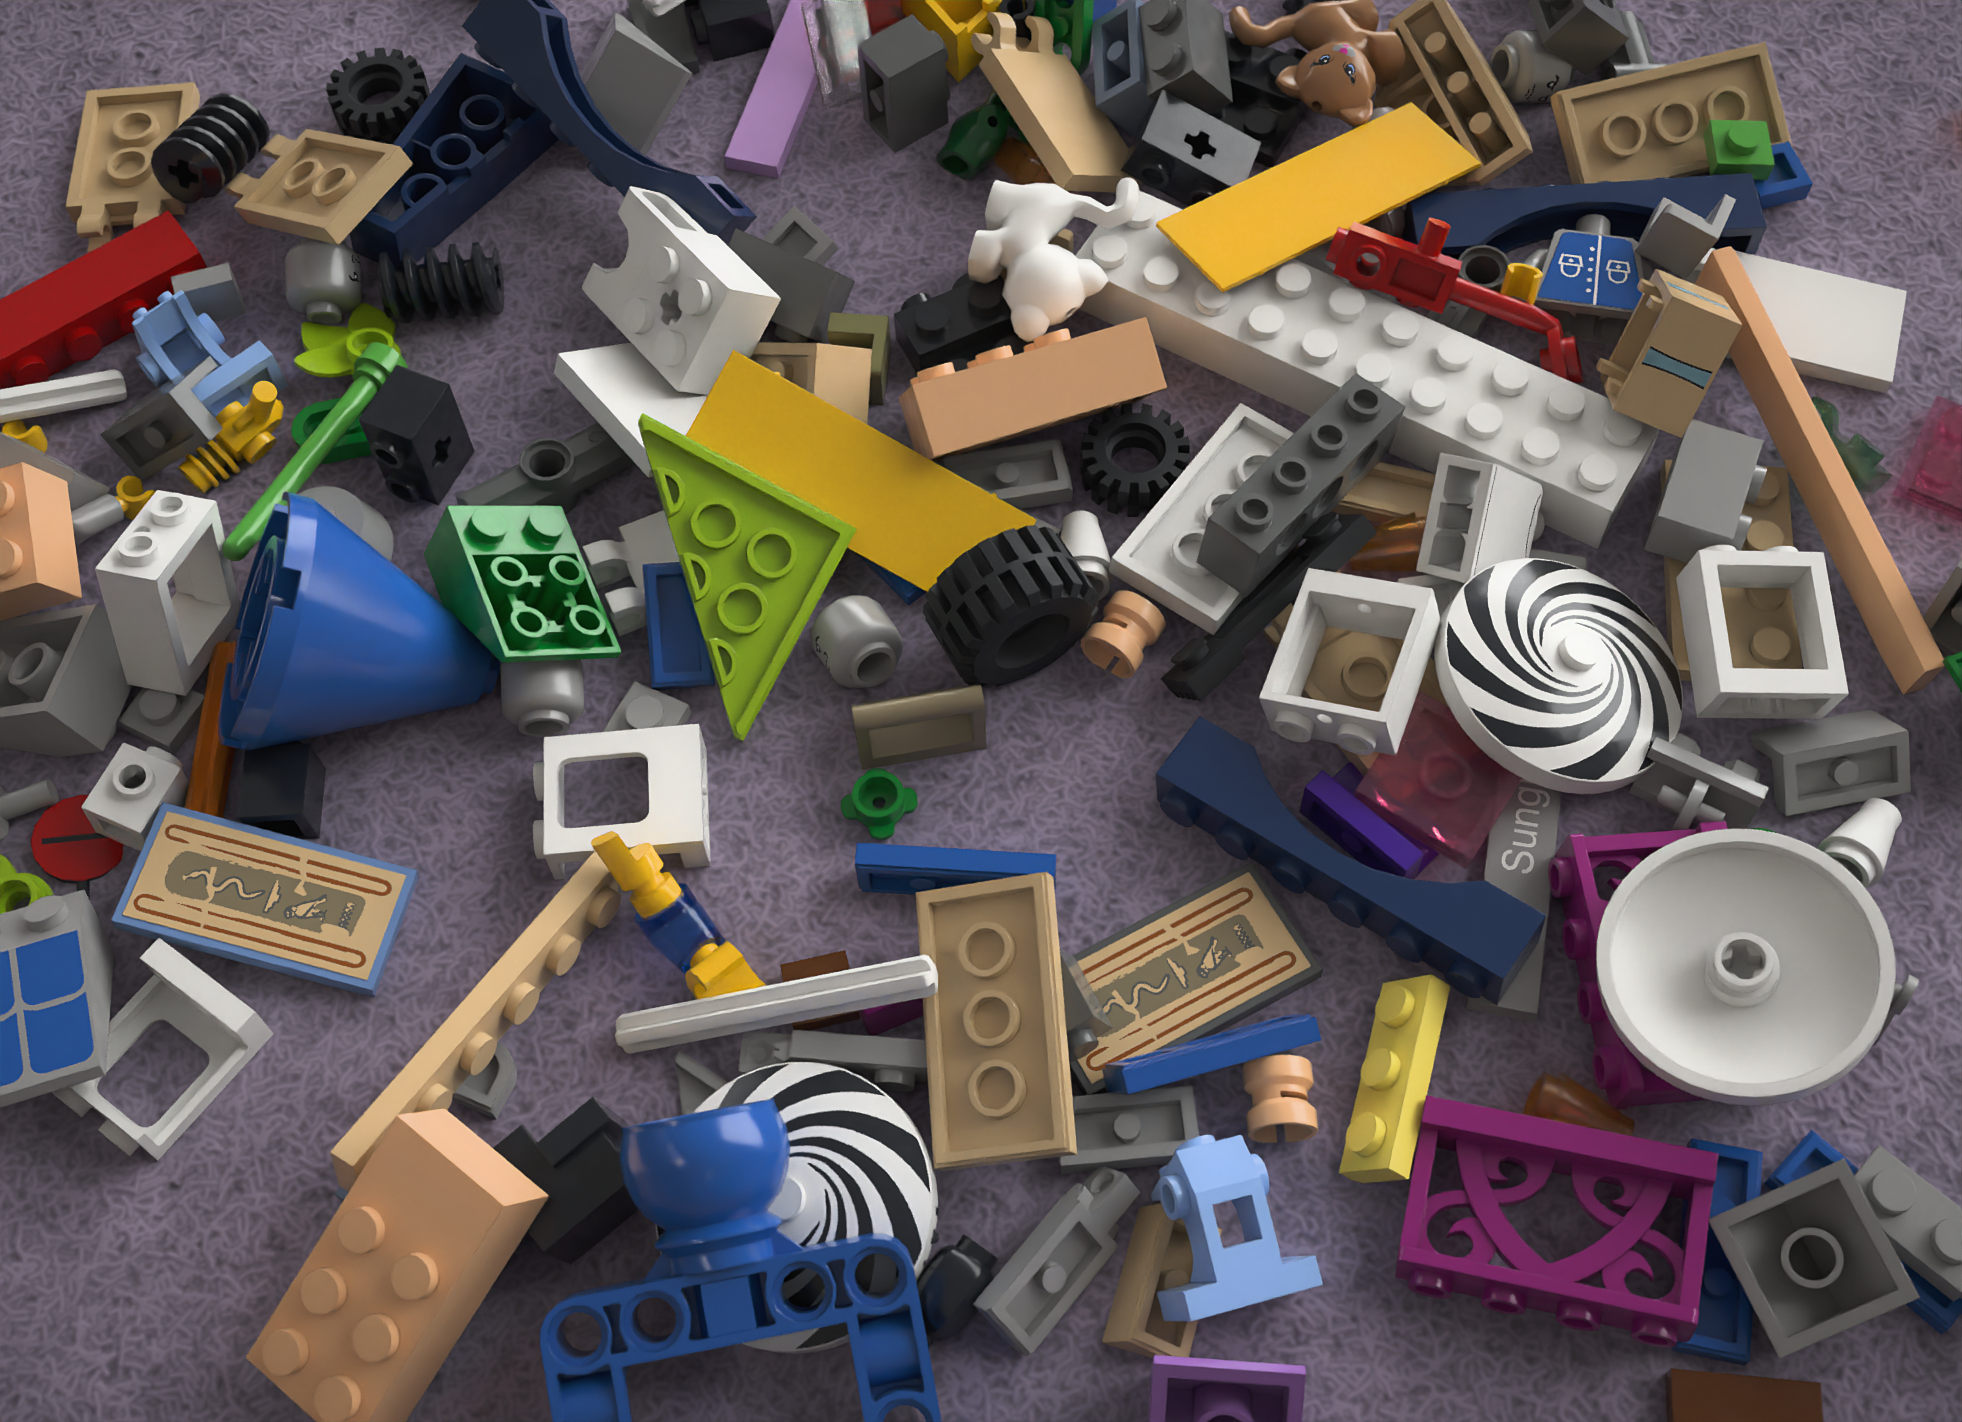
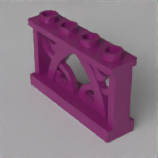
(1573, 881)
(1641, 1167)

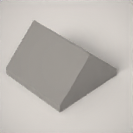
(633, 82)
(1813, 1258)

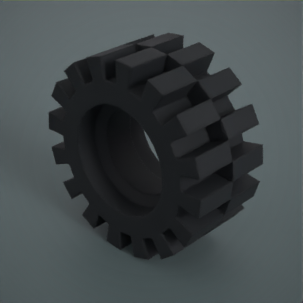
(371, 77)
(1130, 431)

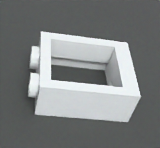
(1358, 606)
(160, 638)
(1755, 692)

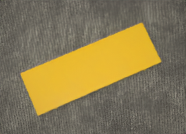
(1312, 194)
(904, 506)

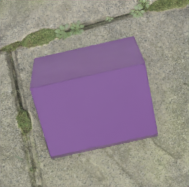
(1224, 1391)

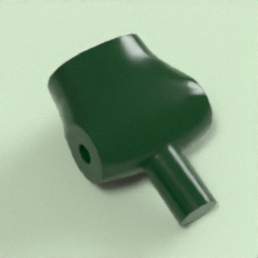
(975, 138)

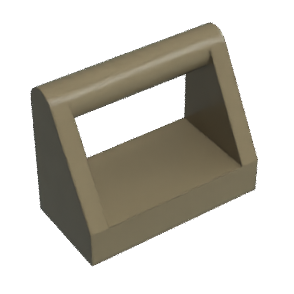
(920, 726)

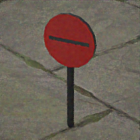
(69, 846)

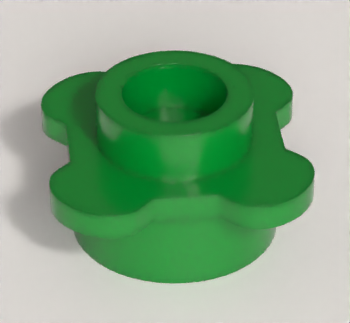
(873, 786)

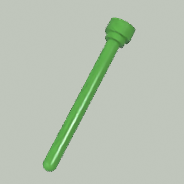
(370, 373)

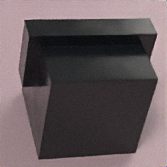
(580, 1174)

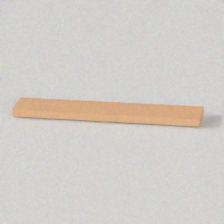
(1824, 481)

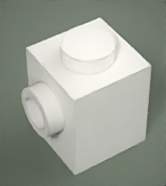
(132, 793)

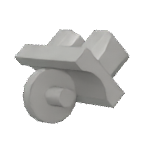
(1699, 788)

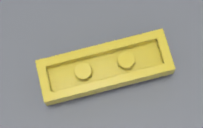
(1395, 1080)

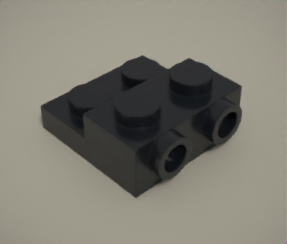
(1258, 103)
(956, 324)

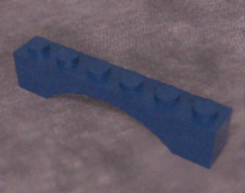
(535, 50)
(1533, 214)
(1459, 928)

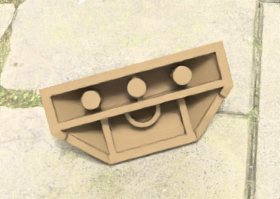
(1455, 89)

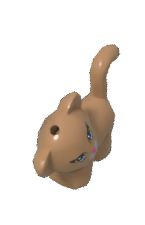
(1342, 59)

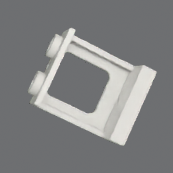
(676, 794)
(201, 1012)

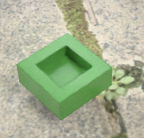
(1739, 148)

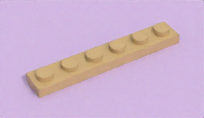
(501, 998)

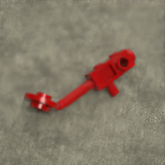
(1429, 279)

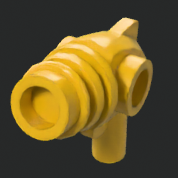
(244, 435)

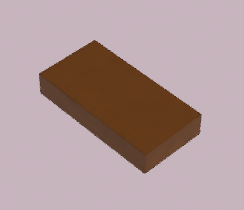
(1740, 1398)

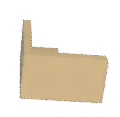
(826, 370)

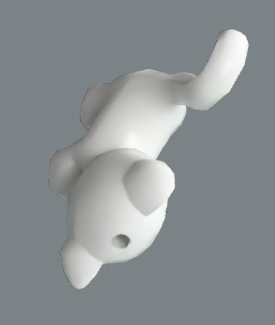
(1042, 279)

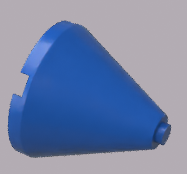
(339, 638)

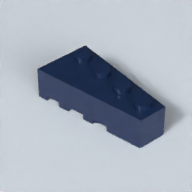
(464, 151)

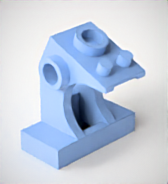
(177, 339)
(1240, 1274)

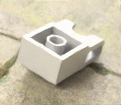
(680, 293)

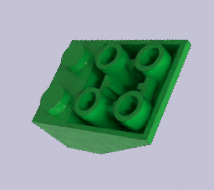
(519, 583)

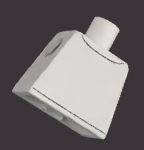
(1478, 518)

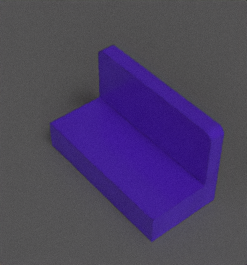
(1357, 829)

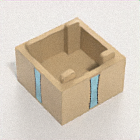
(1668, 352)

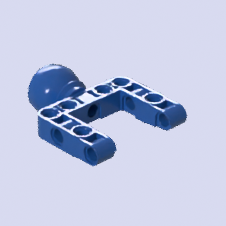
(724, 1271)

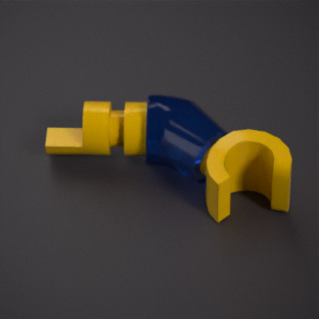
(675, 920)

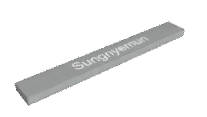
(1518, 863)

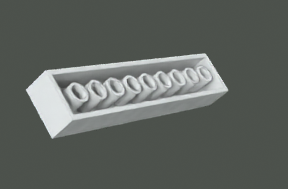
(1308, 333)

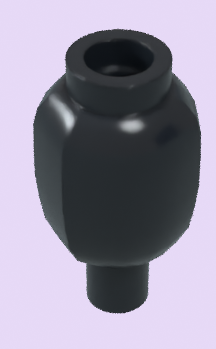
(951, 1287)

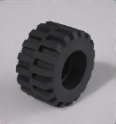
(1010, 606)

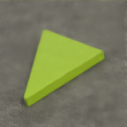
(748, 560)

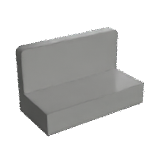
(1836, 760)

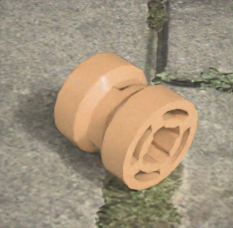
(1124, 632)
(1279, 1097)

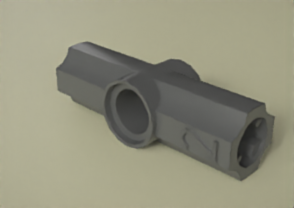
(552, 472)

